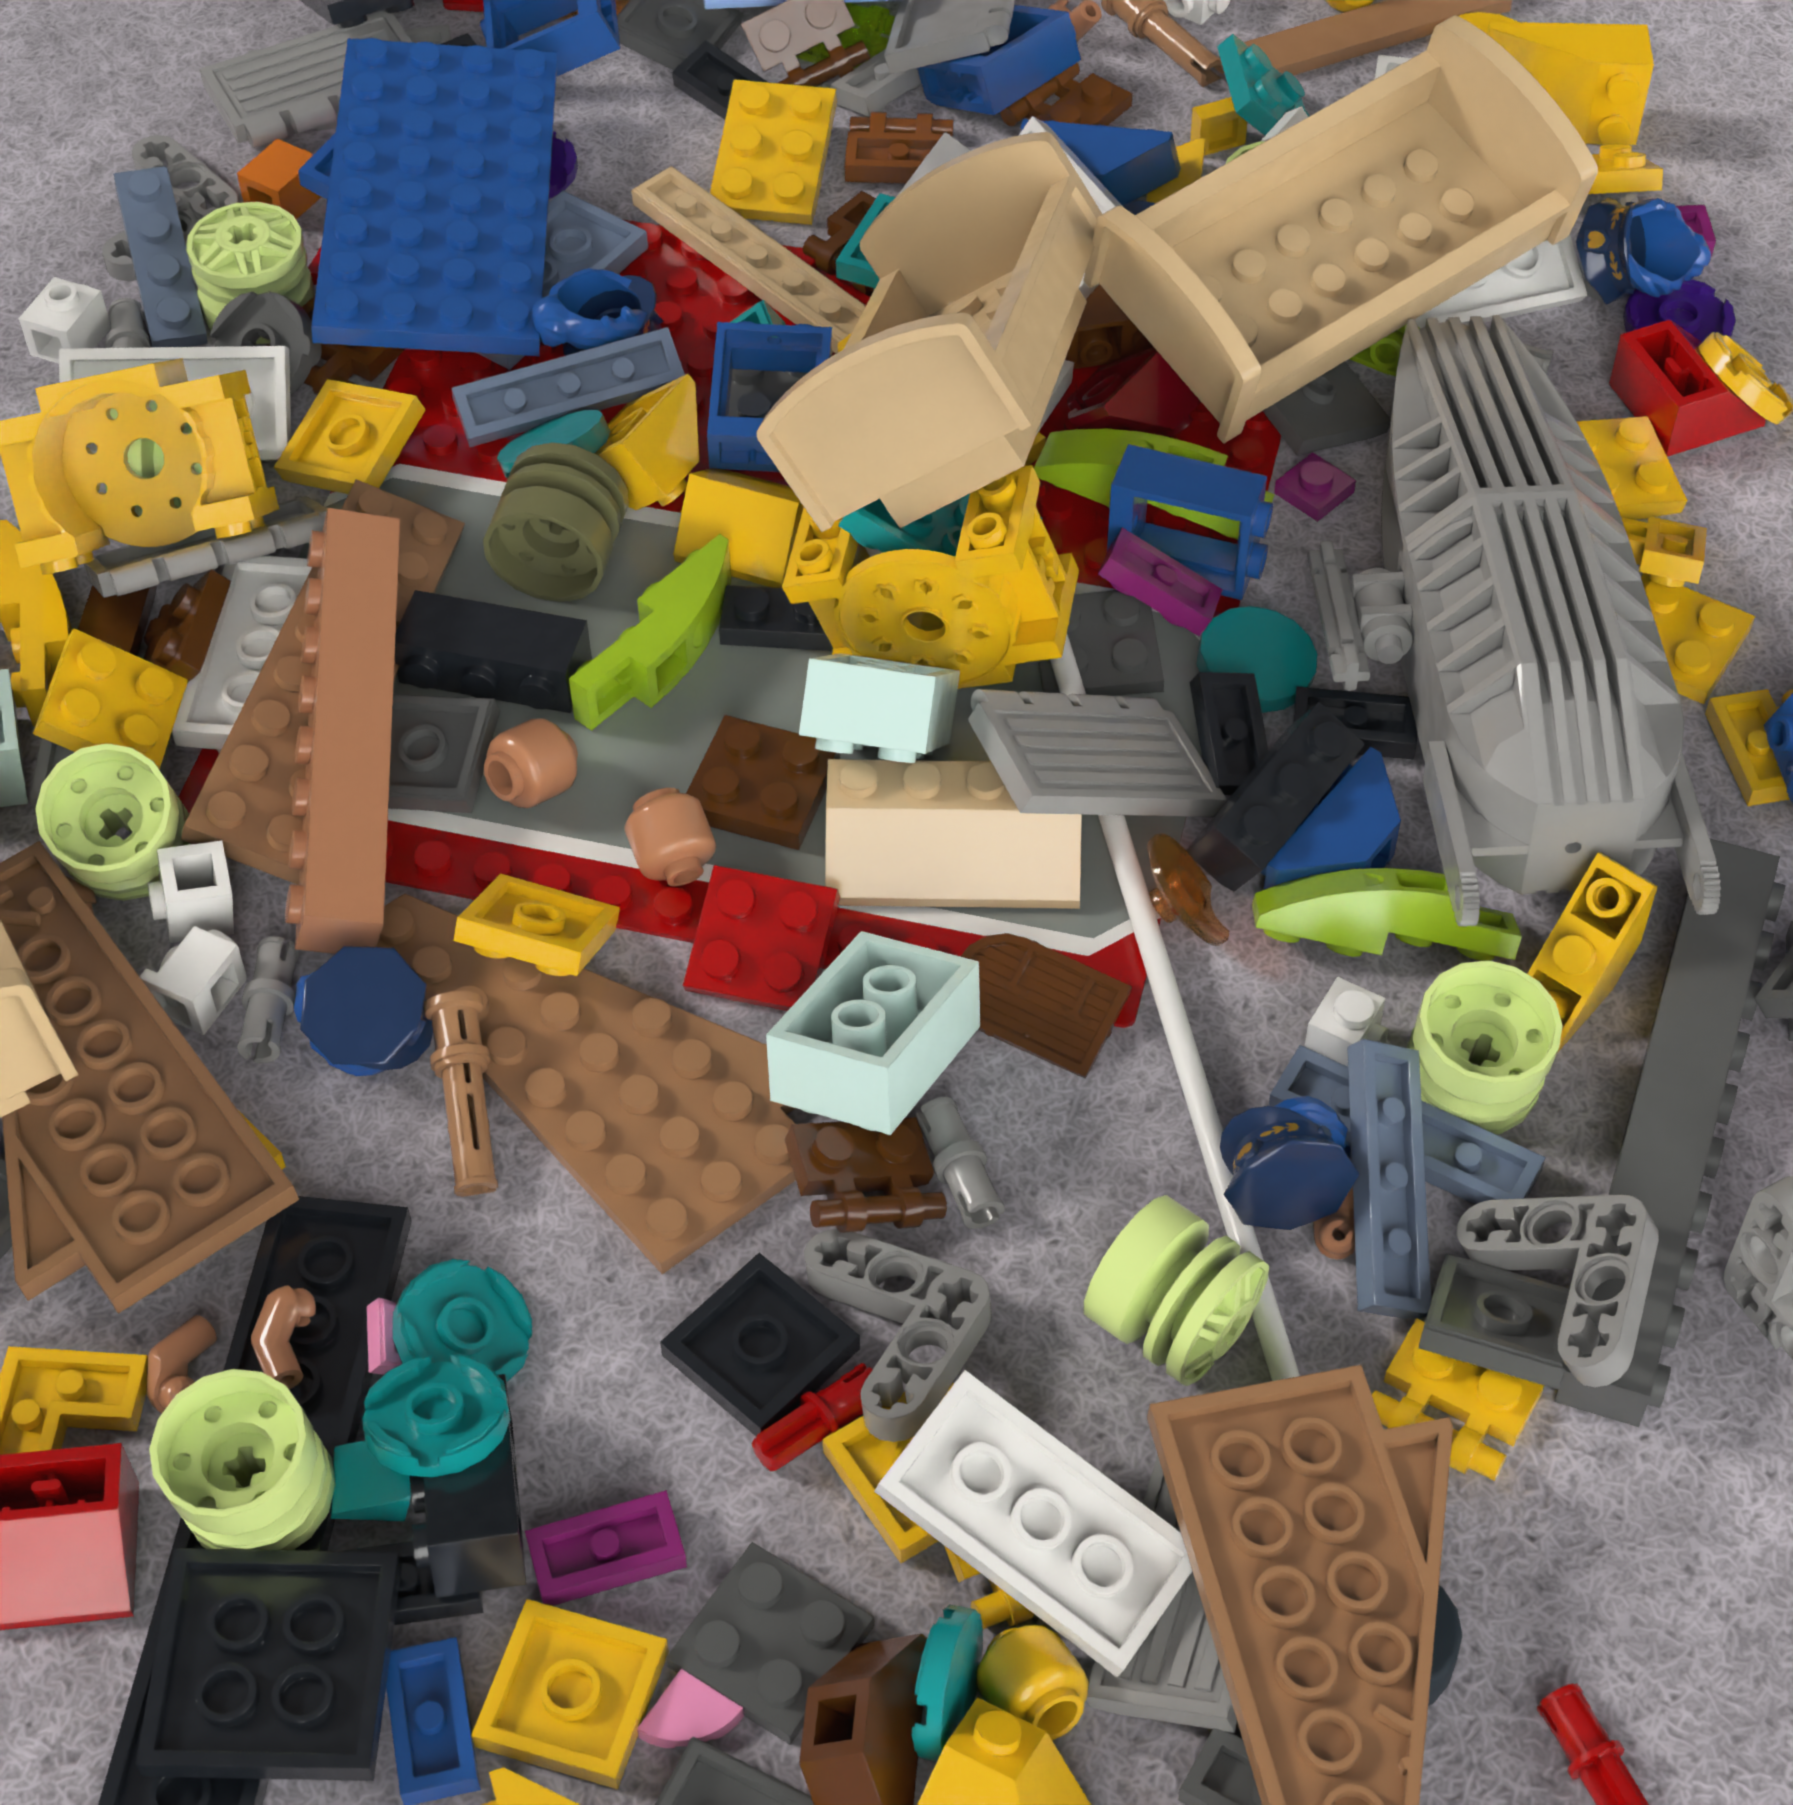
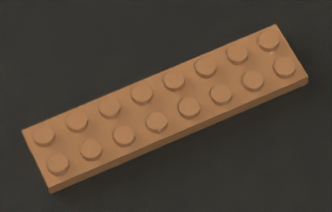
(255, 773)

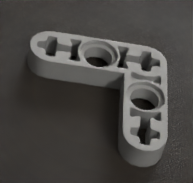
(189, 201)
(1593, 1257)
(1762, 1264)
(920, 1310)

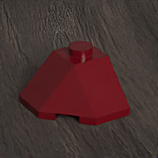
(1134, 395)

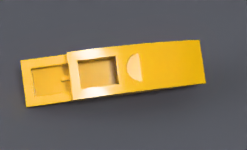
(32, 621)

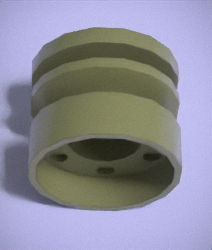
(556, 522)

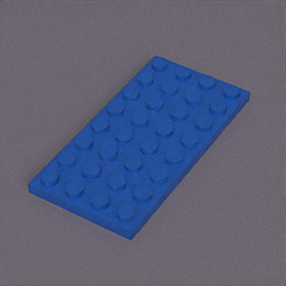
(437, 198)

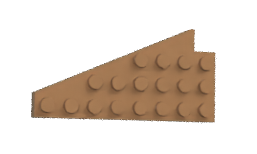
(627, 1092)
(142, 1151)
(1315, 1576)

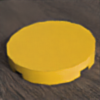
(1746, 377)

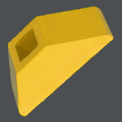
(1593, 940)

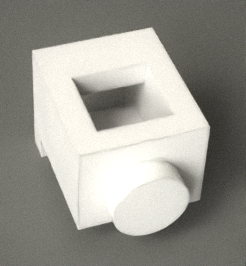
(197, 978)
(1345, 1018)

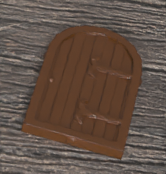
(1045, 1001)

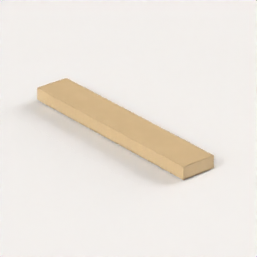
(747, 254)

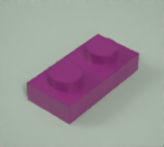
(1160, 582)
(605, 1549)

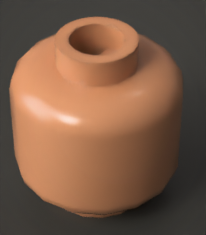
(531, 763)
(670, 836)

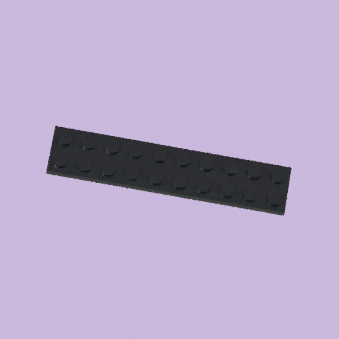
(346, 1260)

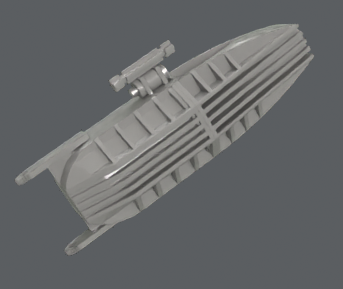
(1515, 630)

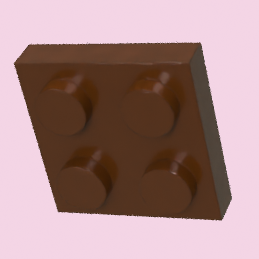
(761, 781)

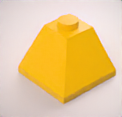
(655, 443)
(1000, 1762)

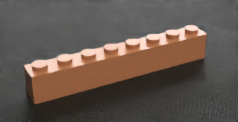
(346, 734)

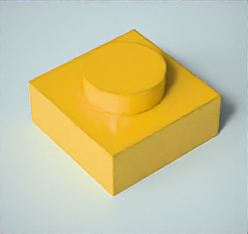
(1219, 125)

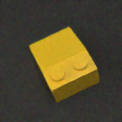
(1589, 70)

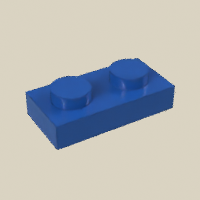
(431, 1722)

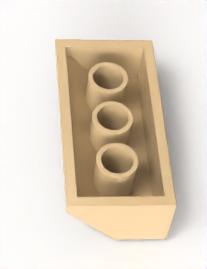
(943, 839)

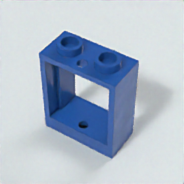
(575, 40)
(1036, 50)
(749, 347)
(1197, 487)

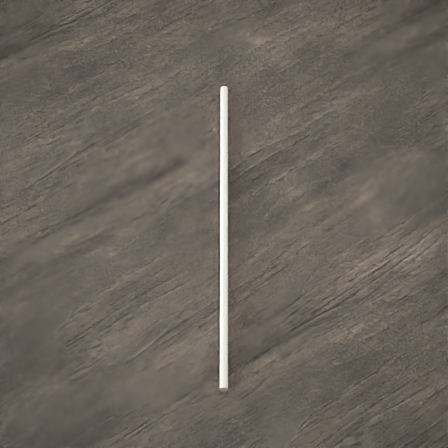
(1183, 1049)

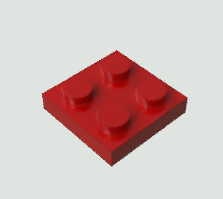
(760, 938)

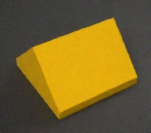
(751, 513)

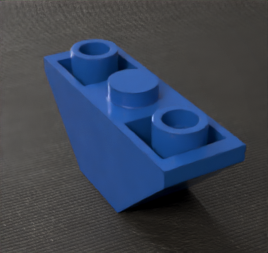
(1122, 159)
(1347, 830)

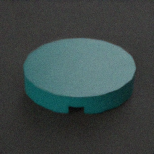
(582, 428)
(1261, 644)
(463, 1313)
(435, 1416)
(947, 1677)

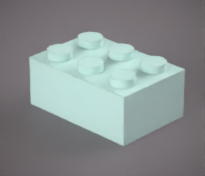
(878, 704)
(874, 1032)

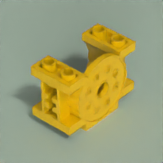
(58, 477)
(970, 612)

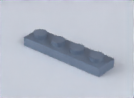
(160, 258)
(566, 385)
(1456, 1152)
(1390, 1182)

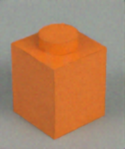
(275, 178)

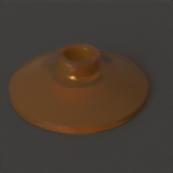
(1182, 890)

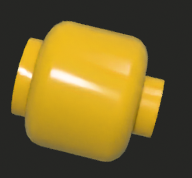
(1034, 1678)

